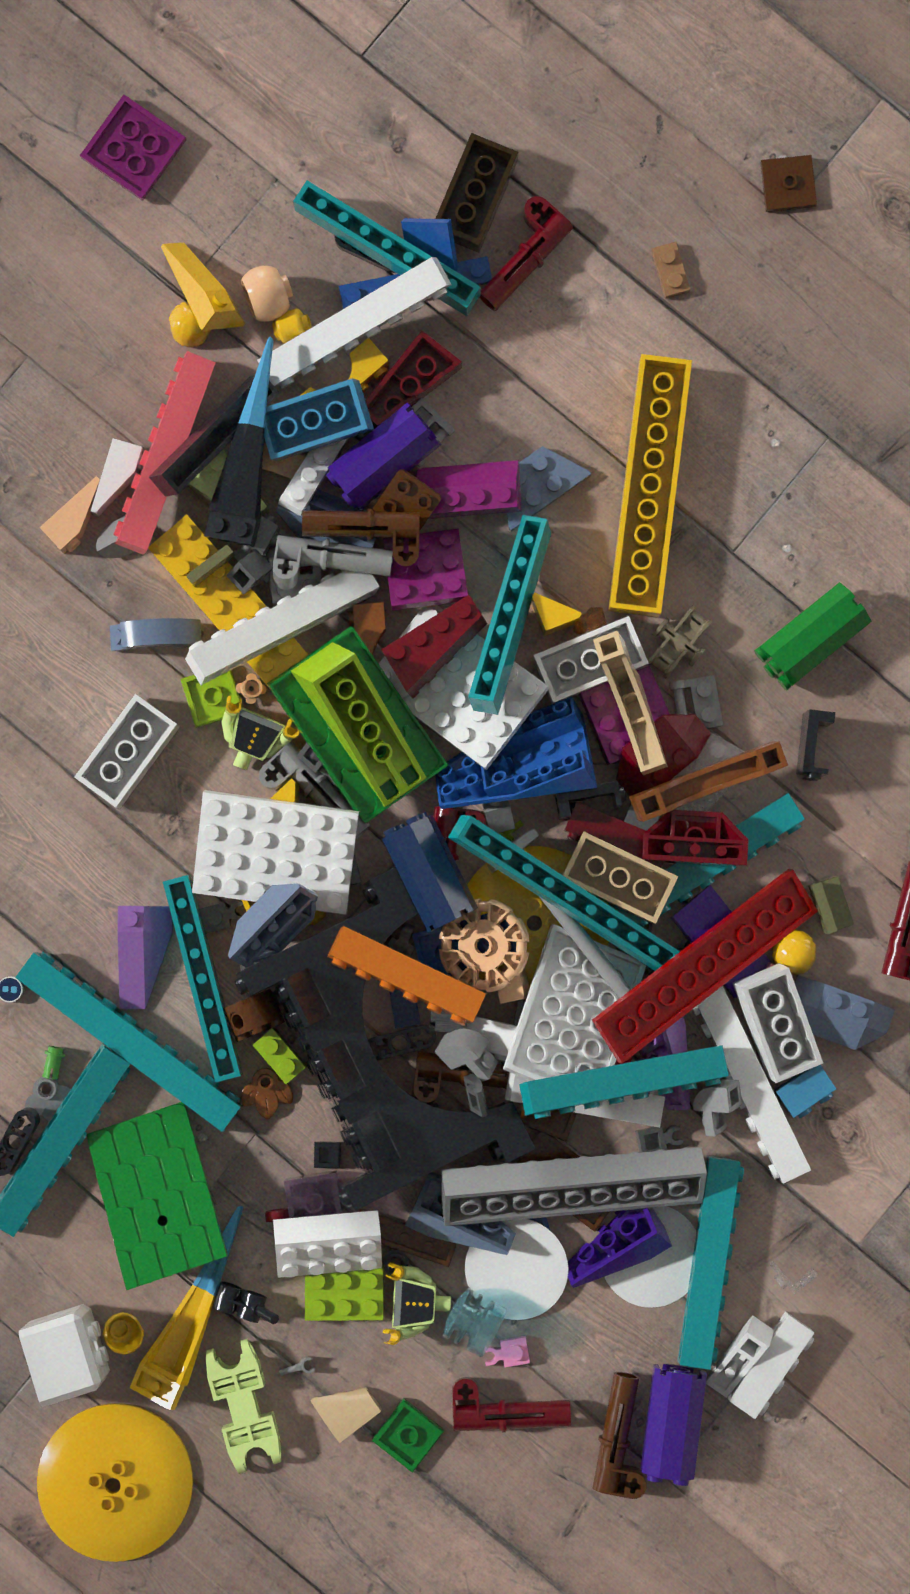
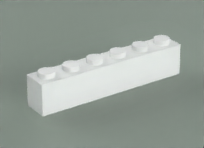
(641, 1111)

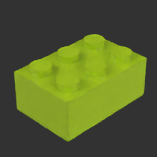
(345, 1296)

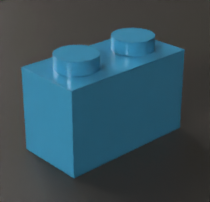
(804, 1091)

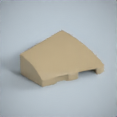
(346, 1411)

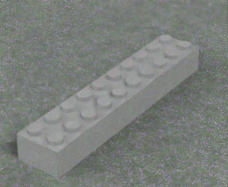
(572, 1186)

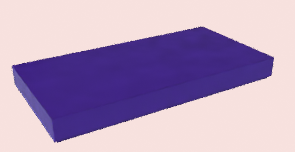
(702, 914)

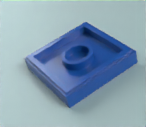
(432, 237)

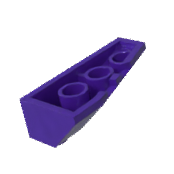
(624, 1242)

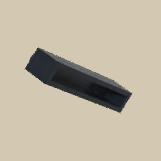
(204, 443)

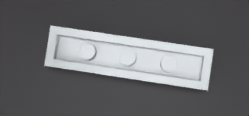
(309, 477)

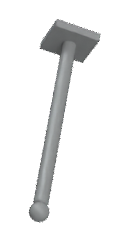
(579, 934)

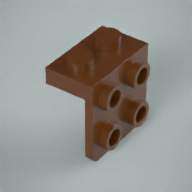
(408, 495)

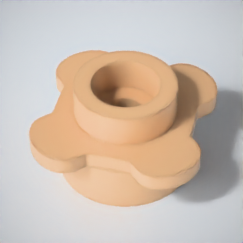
(258, 688)

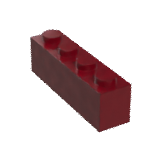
(607, 829)

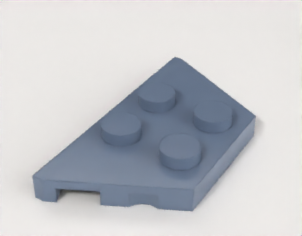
(543, 480)

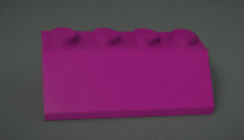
(474, 488)

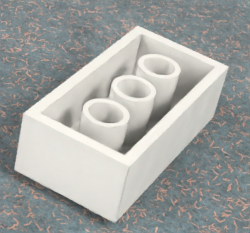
(575, 663)
(127, 751)
(778, 1023)
(327, 1244)

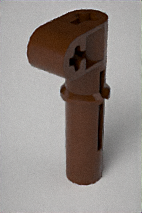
(370, 525)
(432, 1066)
(609, 1468)

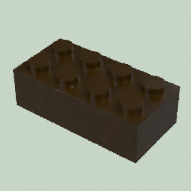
(477, 190)

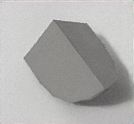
(106, 542)

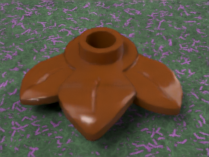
(266, 1096)

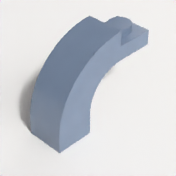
(155, 633)

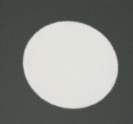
(664, 1276)
(525, 1279)

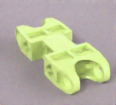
(249, 1426)

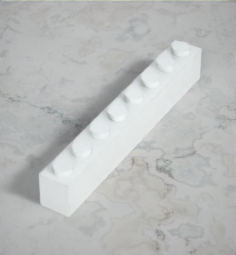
(358, 320)
(279, 623)
(756, 1092)

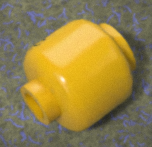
(291, 325)

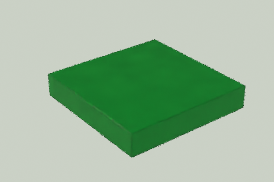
(408, 1435)

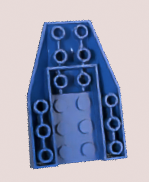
(541, 758)

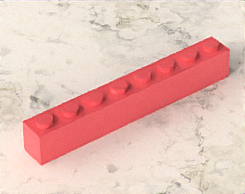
(173, 429)

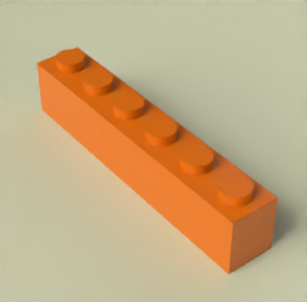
(406, 975)

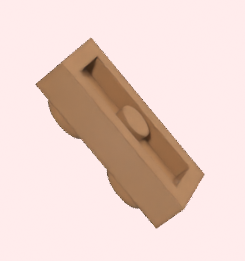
(670, 270)

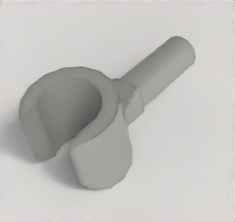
(298, 1367)

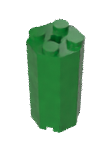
(813, 636)

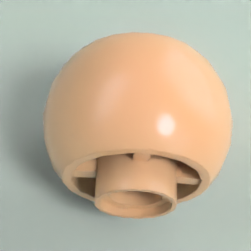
(266, 293)

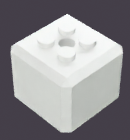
(64, 1354)

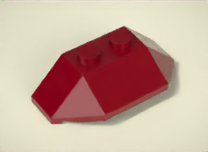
(681, 742)
(695, 839)

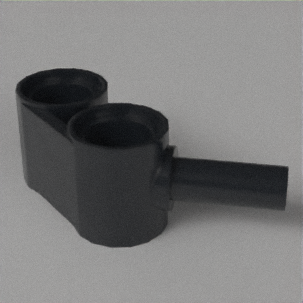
(246, 1303)

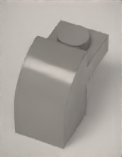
(467, 1048)
(717, 1101)

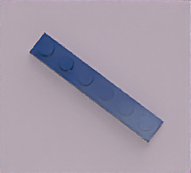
(474, 269)

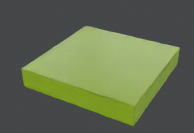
(209, 700)

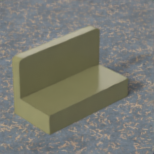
(831, 905)

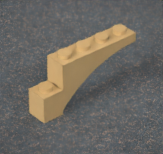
(631, 701)

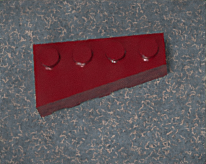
(412, 377)
(433, 644)

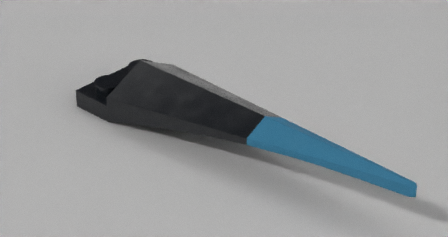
(237, 497)

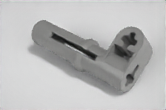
(325, 555)
(296, 769)

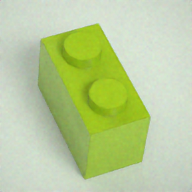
(280, 1055)

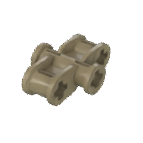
(678, 641)

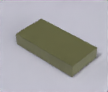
(210, 565)

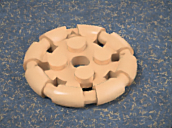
(498, 949)

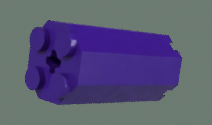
(374, 461)
(673, 1424)

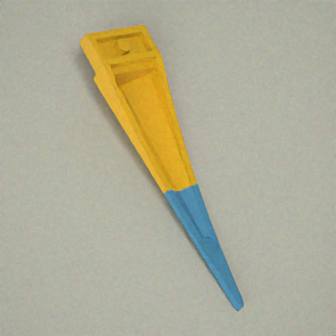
(172, 1356)

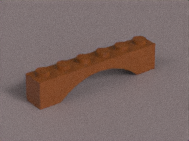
(369, 623)
(708, 780)

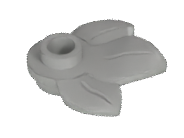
(46, 1103)

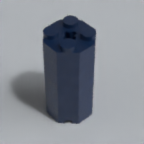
(429, 871)

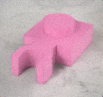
(512, 1352)

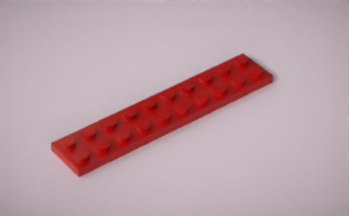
(704, 966)

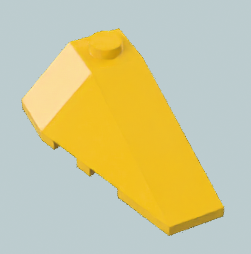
(204, 293)

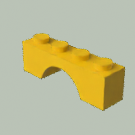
(367, 364)

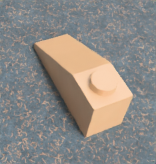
(71, 520)

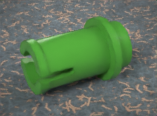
(53, 1060)

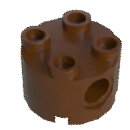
(253, 1015)

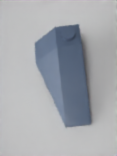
(428, 1219)

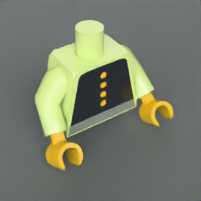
(253, 734)
(413, 1303)

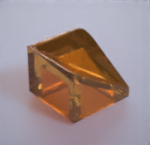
(590, 621)

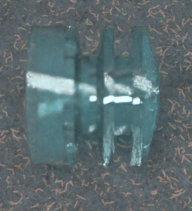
(474, 1322)

